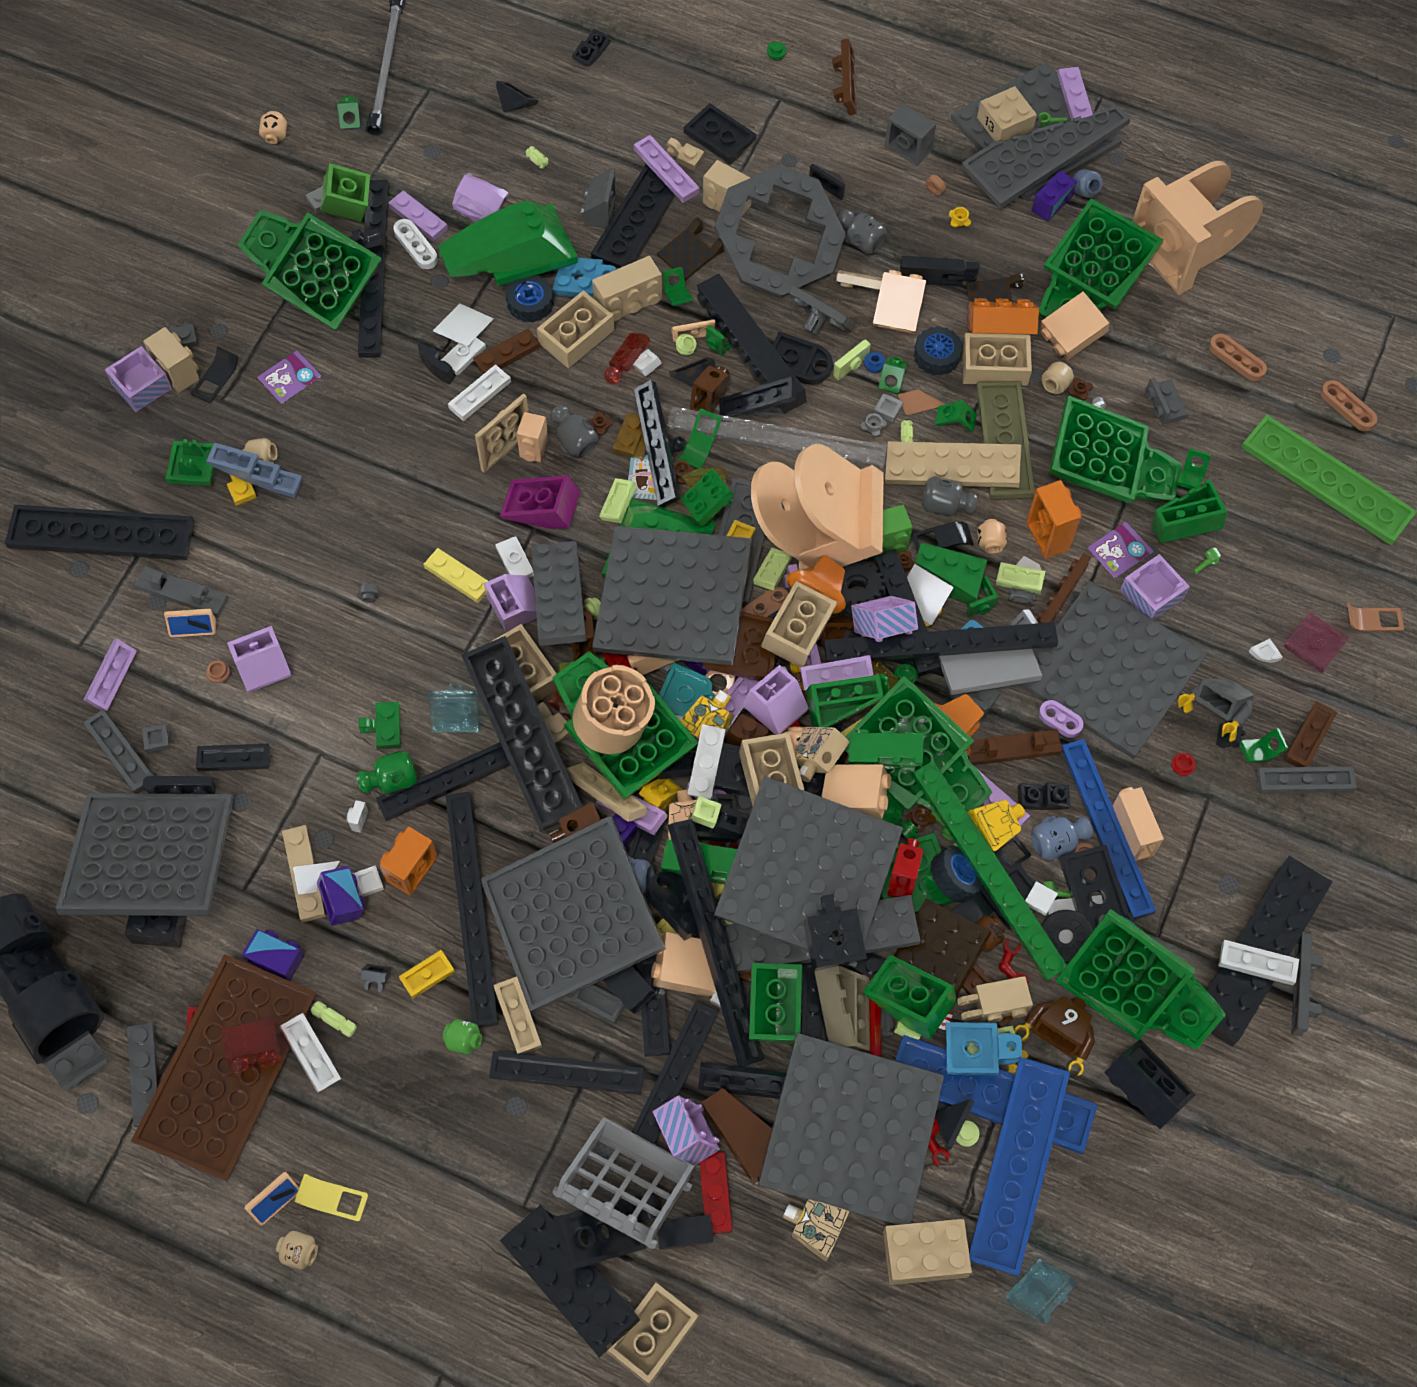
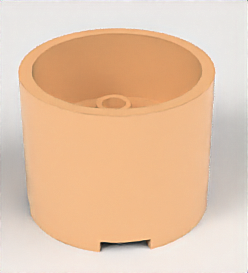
(612, 728)

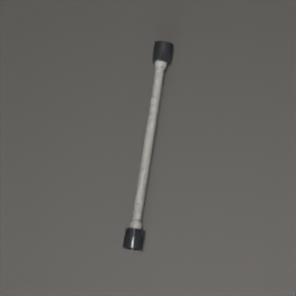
(375, 120)

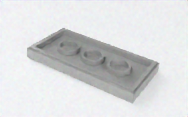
(989, 670)

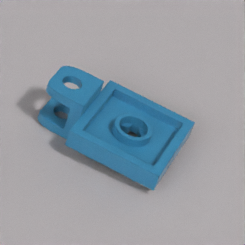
(588, 268)
(991, 1047)

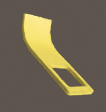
(326, 1197)

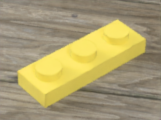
(456, 575)

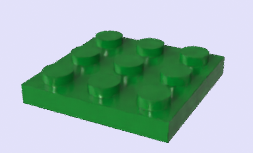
(925, 885)

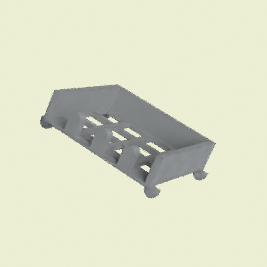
(644, 1153)

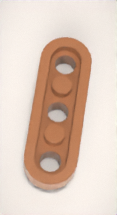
(1231, 351)
(1344, 398)
(767, 602)

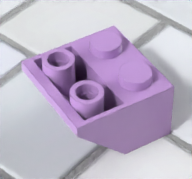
(512, 600)
(259, 659)
(776, 700)

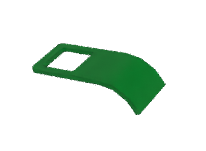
(699, 443)

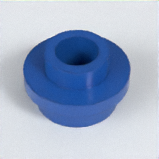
(874, 367)

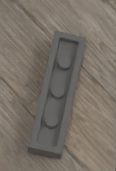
(118, 750)
(1306, 779)
(142, 1067)

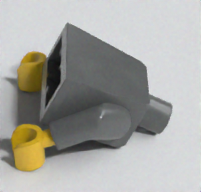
(1223, 698)

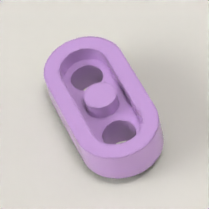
(1061, 718)

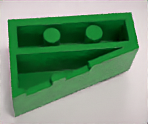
(1190, 515)
(954, 568)
(841, 699)
(886, 749)
(717, 860)

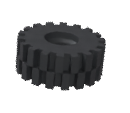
(863, 576)

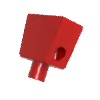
(905, 869)

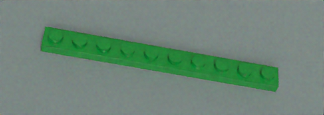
(989, 871)

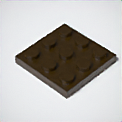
(947, 944)

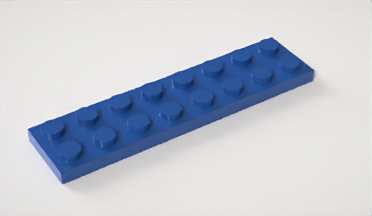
(993, 1092)
(1018, 1166)

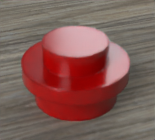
(1183, 764)

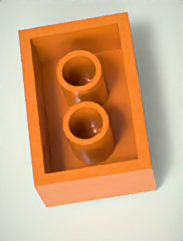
(1003, 316)
(1053, 519)

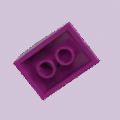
(541, 501)

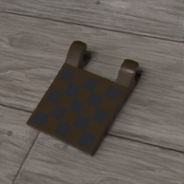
(689, 250)
(994, 288)

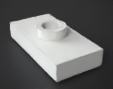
(463, 355)
(514, 557)

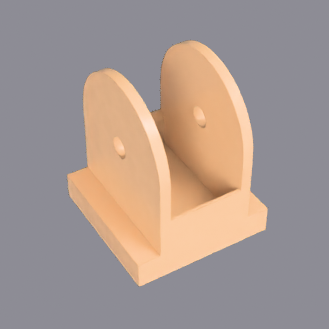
(1190, 224)
(827, 507)

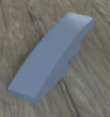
(253, 470)

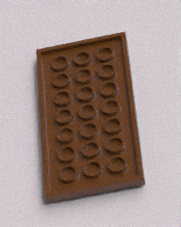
(201, 1105)

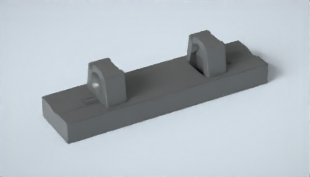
(180, 591)
(1302, 1008)

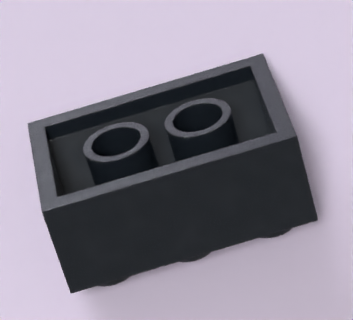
(1149, 1084)

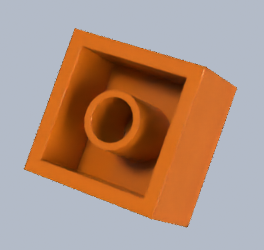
(408, 860)

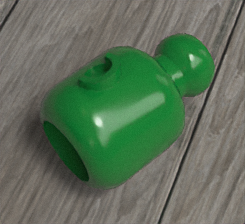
(390, 773)

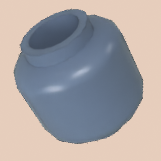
(1088, 183)

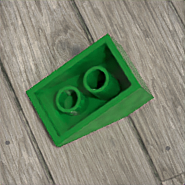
(911, 996)

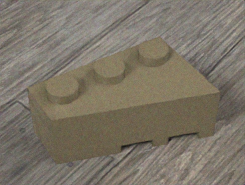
(845, 1007)

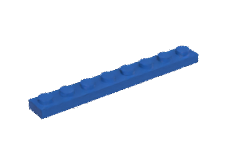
(1108, 827)

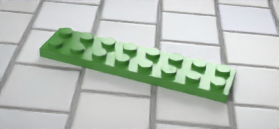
(1329, 479)

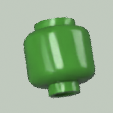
(462, 1036)

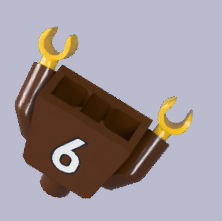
(1063, 1026)

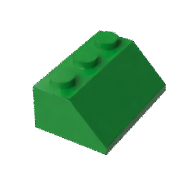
(775, 1002)

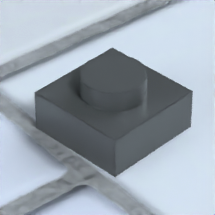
(156, 738)

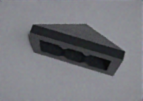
(512, 97)
(829, 180)
(690, 372)
(951, 1121)

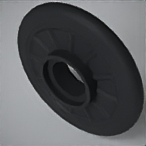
(1067, 920)

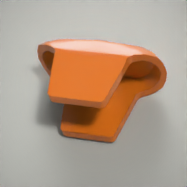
(824, 578)
(964, 714)

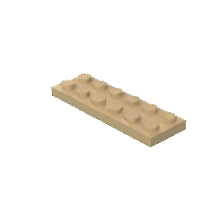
(964, 462)

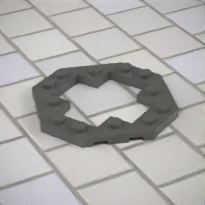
(819, 213)

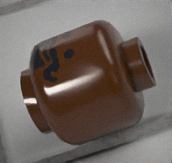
(997, 930)

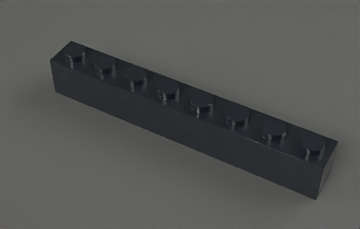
(746, 336)

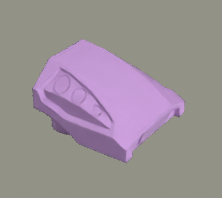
(477, 198)

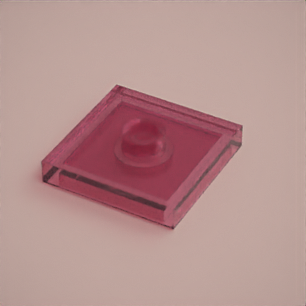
(1315, 642)

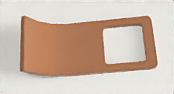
(1368, 619)

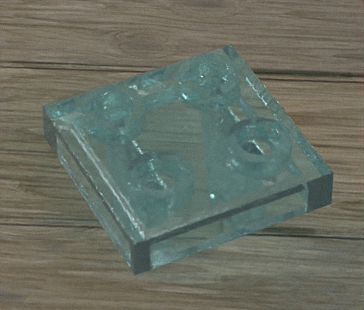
(453, 710)
(1041, 1291)

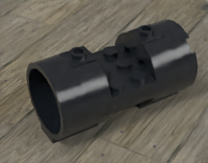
(42, 997)

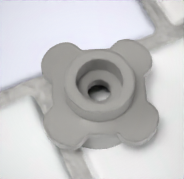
(876, 419)

